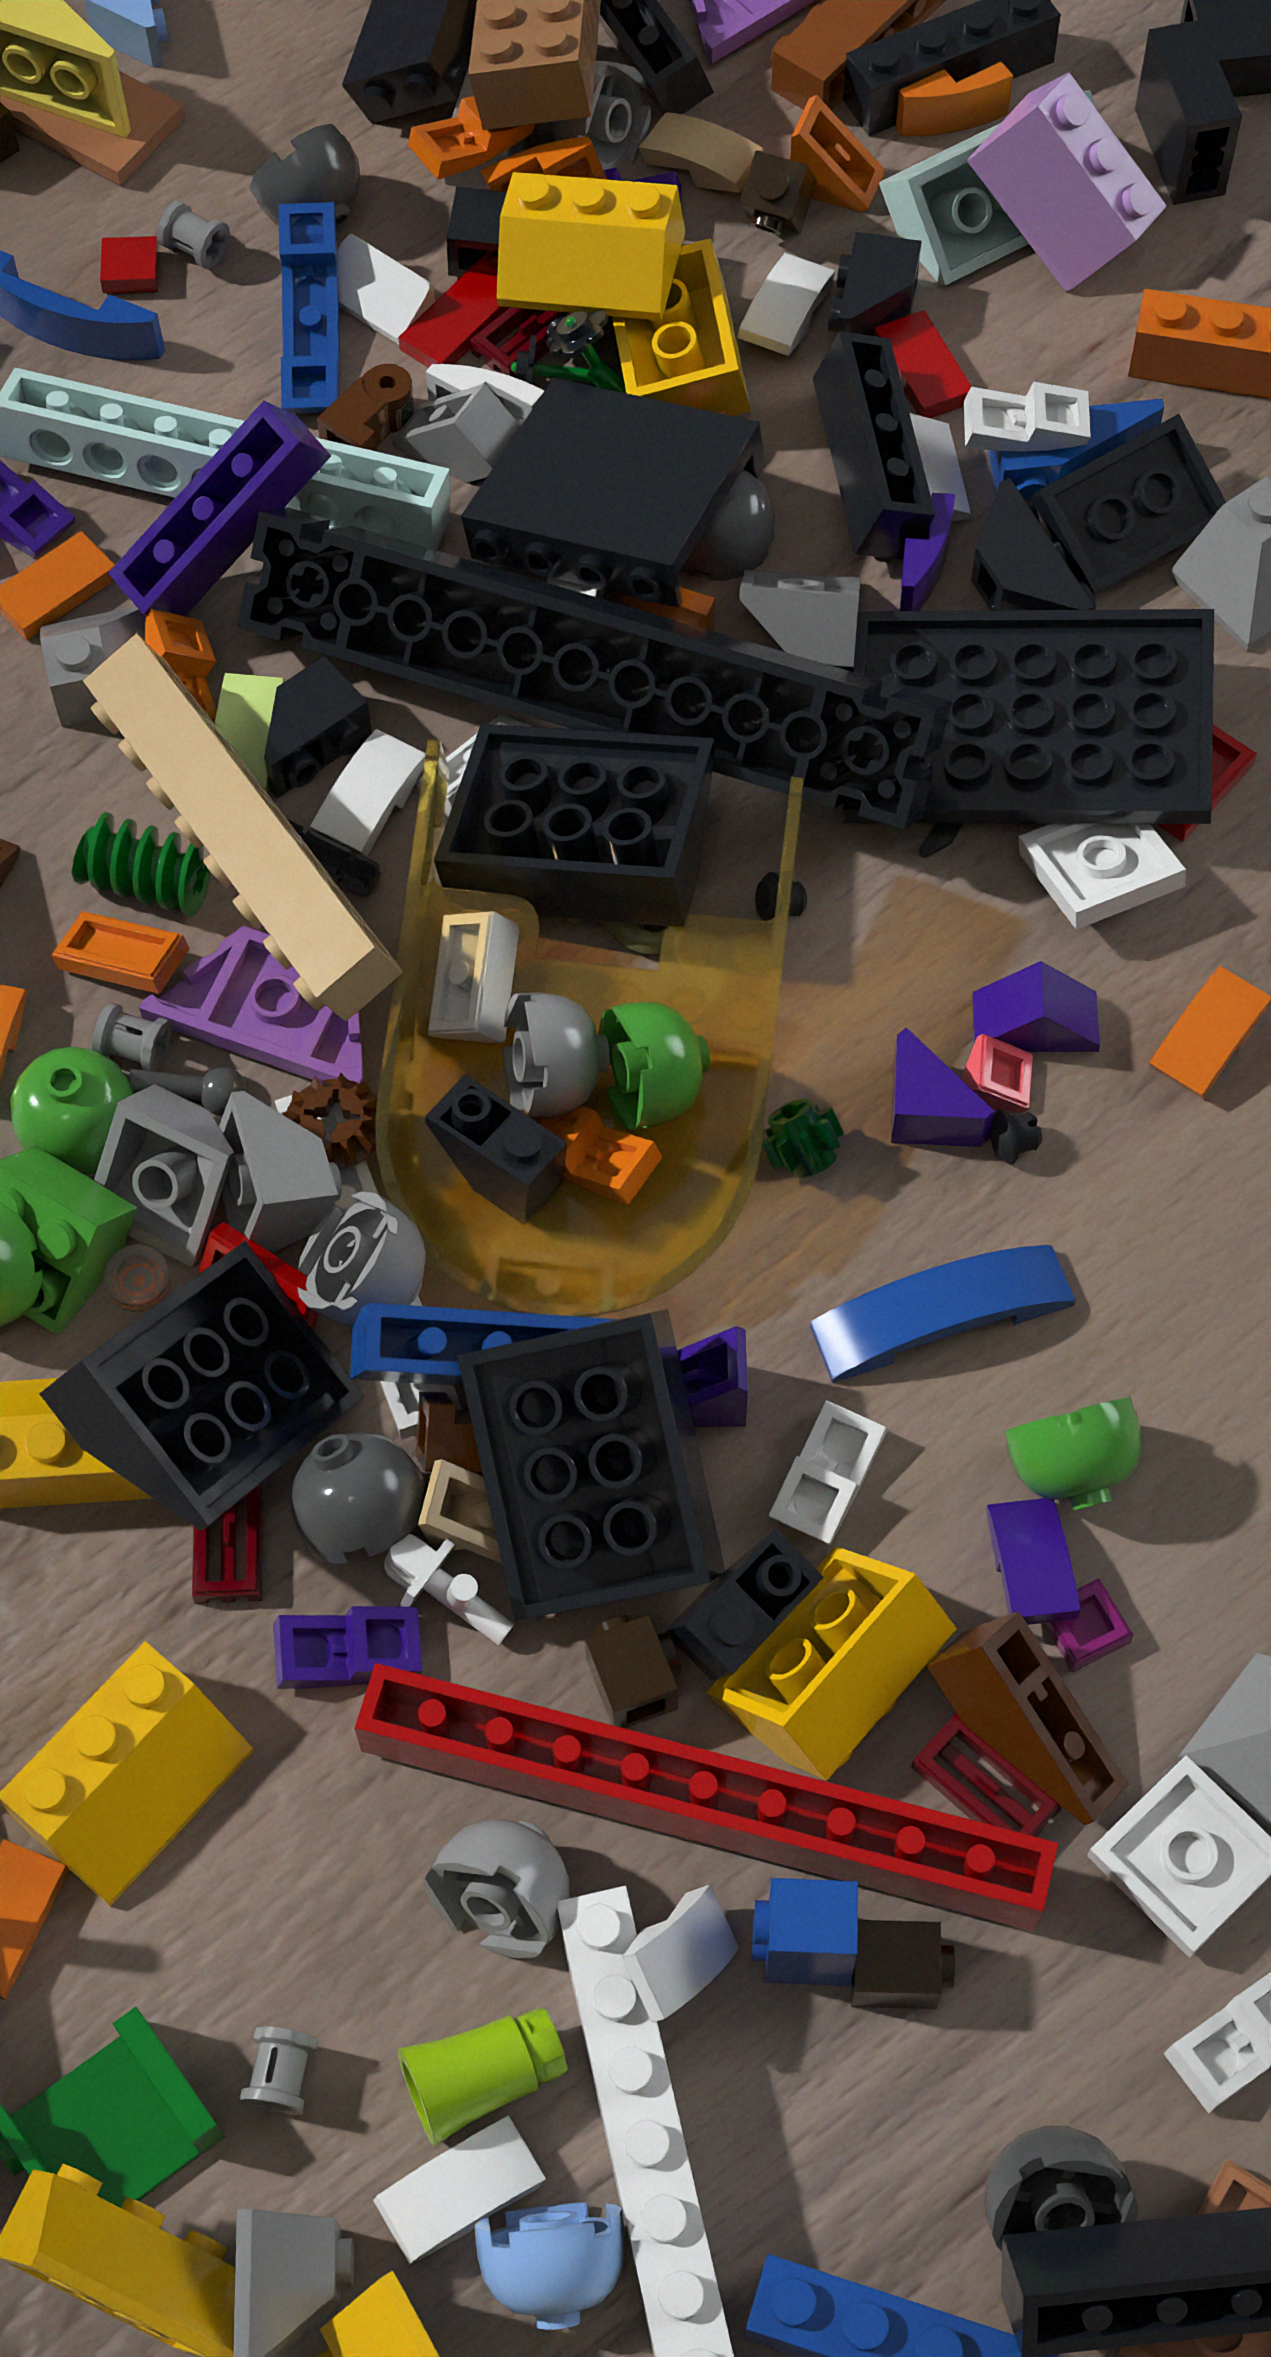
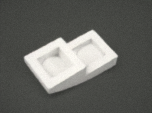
(785, 304)
(513, 393)
(1040, 421)
(368, 790)
(828, 1472)
(680, 1954)
(1227, 2048)
(459, 2189)

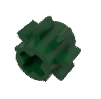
(802, 1138)

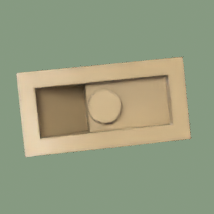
(458, 1510)

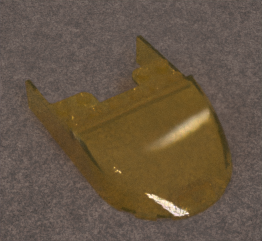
(582, 1248)

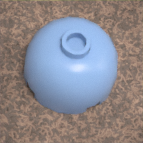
(552, 2260)

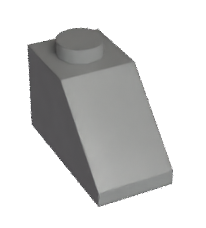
(459, 432)

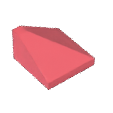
(999, 1074)

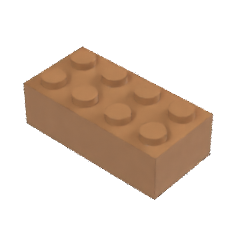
(533, 60)

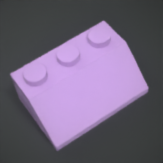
(1066, 181)

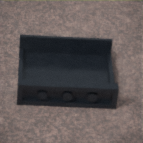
(609, 489)

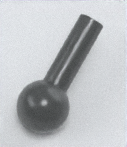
(211, 1090)

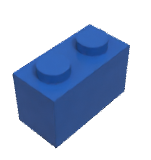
(807, 1931)

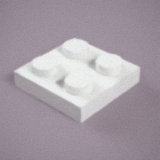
(1101, 867)
(1186, 1856)

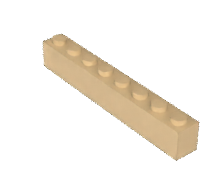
(242, 830)

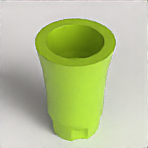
(480, 2070)

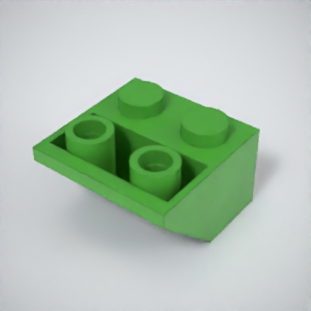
(74, 1227)

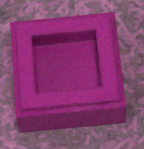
(1095, 1632)

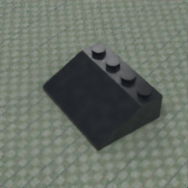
(581, 822)
(205, 1390)
(591, 1465)

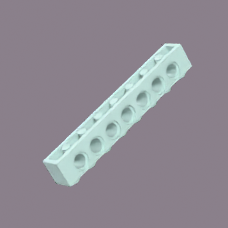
(166, 446)

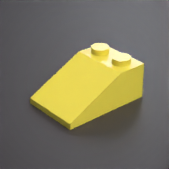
(60, 65)

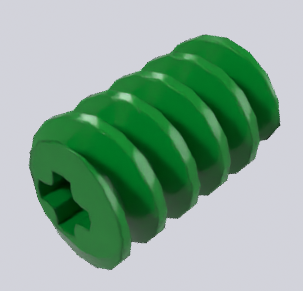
(142, 865)

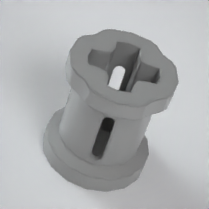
(193, 234)
(132, 1037)
(278, 2070)

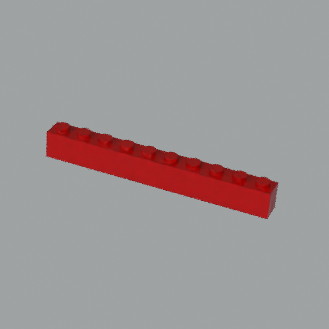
(707, 1797)

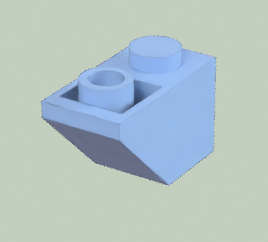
(130, 27)

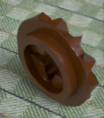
(351, 1140)

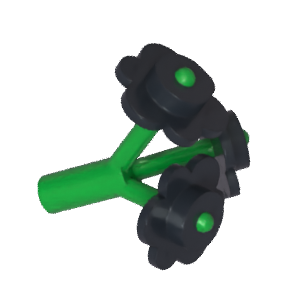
(571, 335)

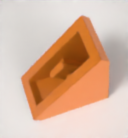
(841, 164)

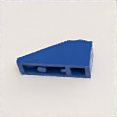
(1109, 428)

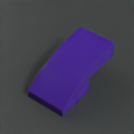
(29, 514)
(926, 557)
(1033, 1560)
(344, 1648)

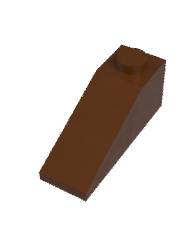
(1027, 1714)

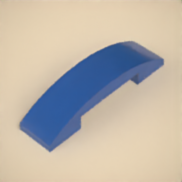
(309, 307)
(111, 332)
(940, 1304)

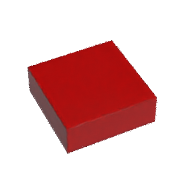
(129, 264)

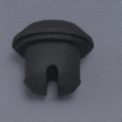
(767, 894)
(1014, 1135)

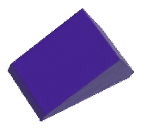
(1038, 1011)
(932, 1101)
(717, 1379)

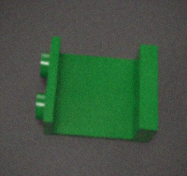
(115, 2117)

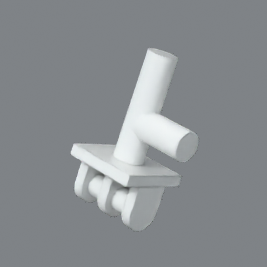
(419, 1568)

